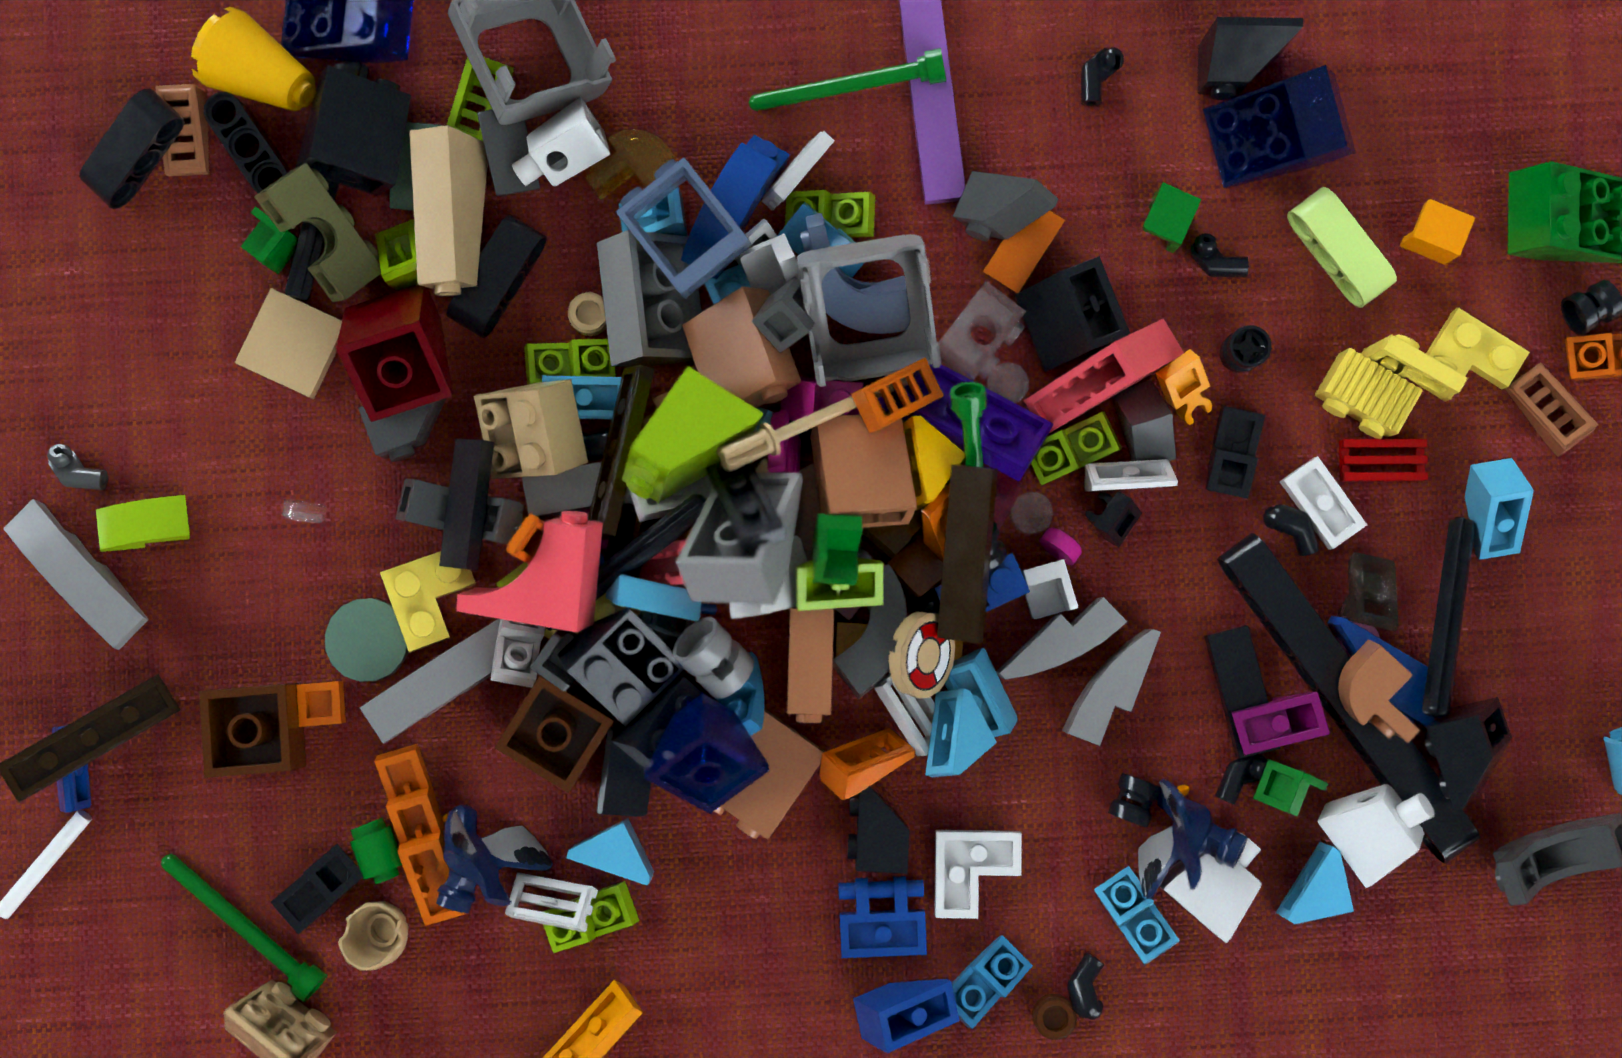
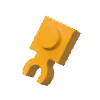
(1183, 383)

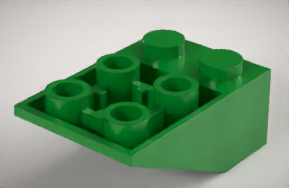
(1564, 214)

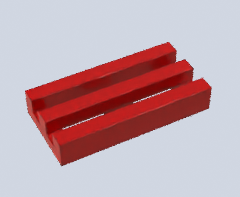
(1418, 460)

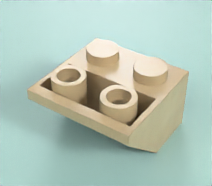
(532, 429)

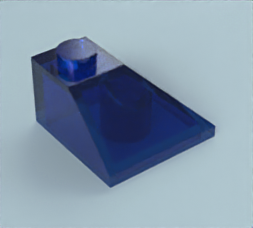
(706, 756)

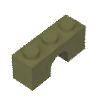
(347, 259)

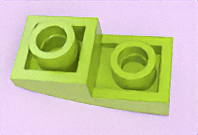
(848, 211)
(574, 358)
(1075, 448)
(142, 522)
(611, 912)

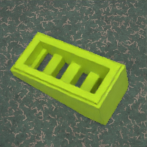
(464, 95)

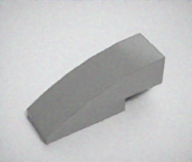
(561, 492)
(1064, 641)
(1112, 686)

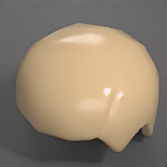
(374, 936)

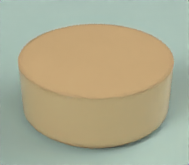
(587, 314)

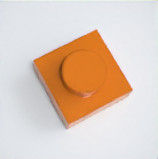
(321, 703)

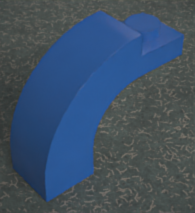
(739, 191)

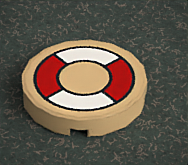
(920, 657)

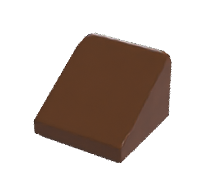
(916, 568)

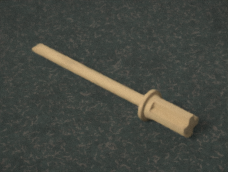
(767, 440)

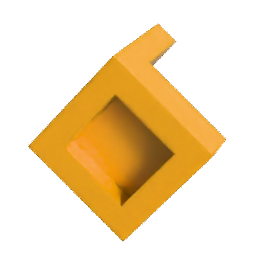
(1439, 232)

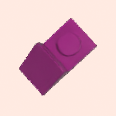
(1280, 722)

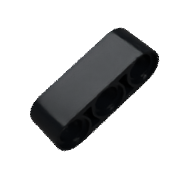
(239, 135)
(131, 148)
(501, 273)

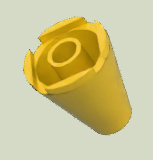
(249, 63)

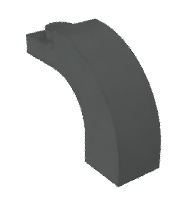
(427, 505)
(867, 660)
(1557, 853)

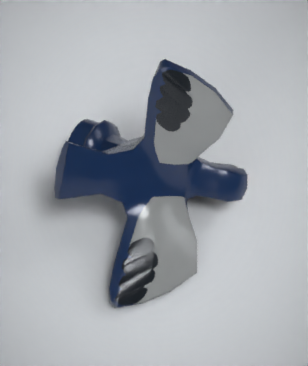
(1185, 841)
(478, 859)

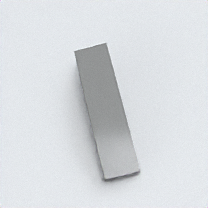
(75, 574)
(433, 685)

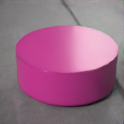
(1060, 545)

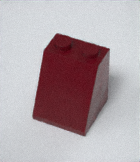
(395, 352)

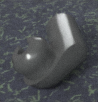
(71, 470)

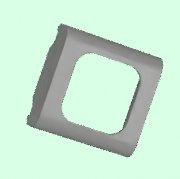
(584, 59)
(878, 356)

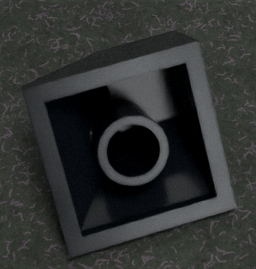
(1239, 51)

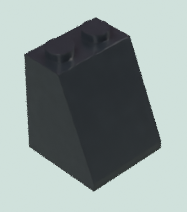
(355, 130)

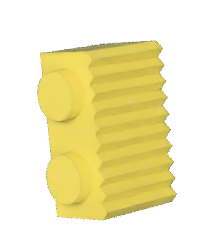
(1367, 394)

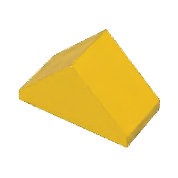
(929, 458)

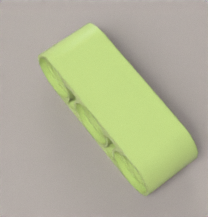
(1342, 247)

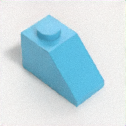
(1499, 505)

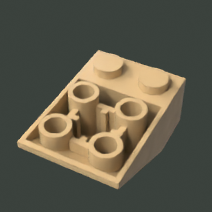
(277, 1024)

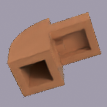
(1368, 684)

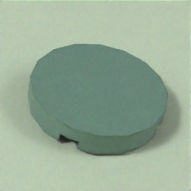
(365, 640)

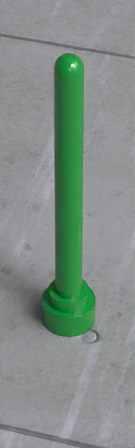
(927, 68)
(968, 403)
(302, 977)

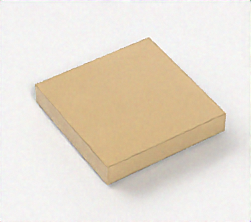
(291, 343)

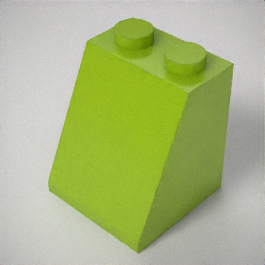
(685, 436)

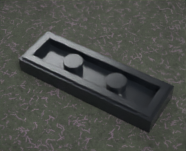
(466, 504)
(746, 506)
(1236, 676)

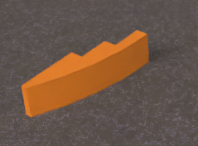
(418, 828)

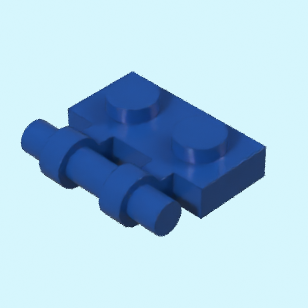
(884, 931)

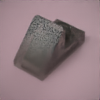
(1371, 592)

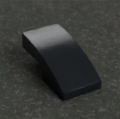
(1234, 451)
(317, 889)

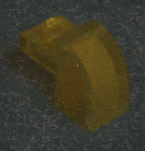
(635, 154)

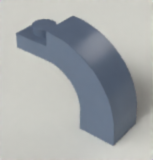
(858, 304)

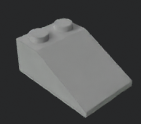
(713, 559)

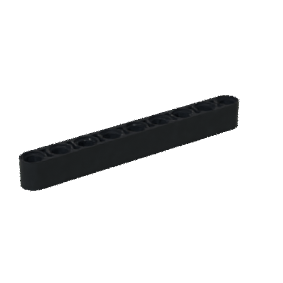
(1320, 662)

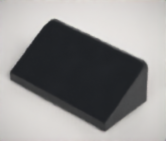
(622, 783)

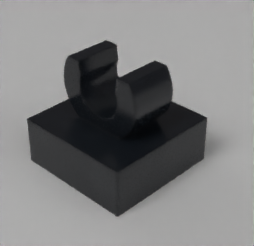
(1116, 518)

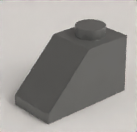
(1001, 205)
(403, 432)

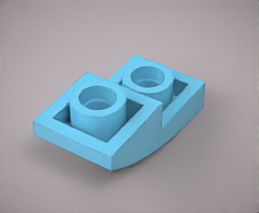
(1136, 916)

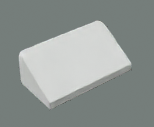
(1129, 475)

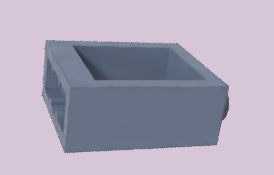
(640, 201)

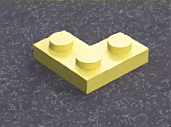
(1477, 348)
(1405, 359)
(414, 593)

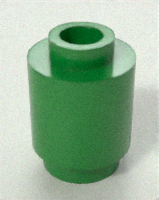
(376, 851)

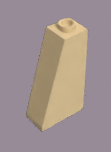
(448, 207)

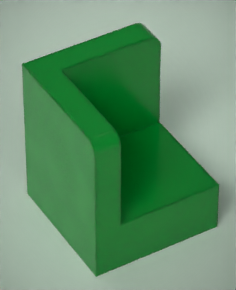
(1171, 215)
(269, 244)
(836, 548)
(1285, 787)

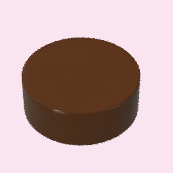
(1054, 1016)

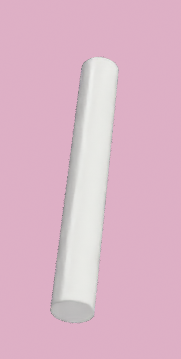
(44, 863)

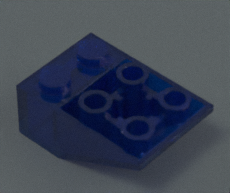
(348, 29)
(1280, 128)

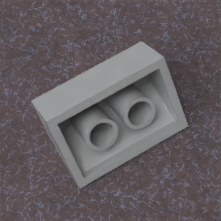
(642, 304)

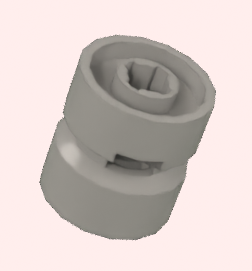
(713, 657)

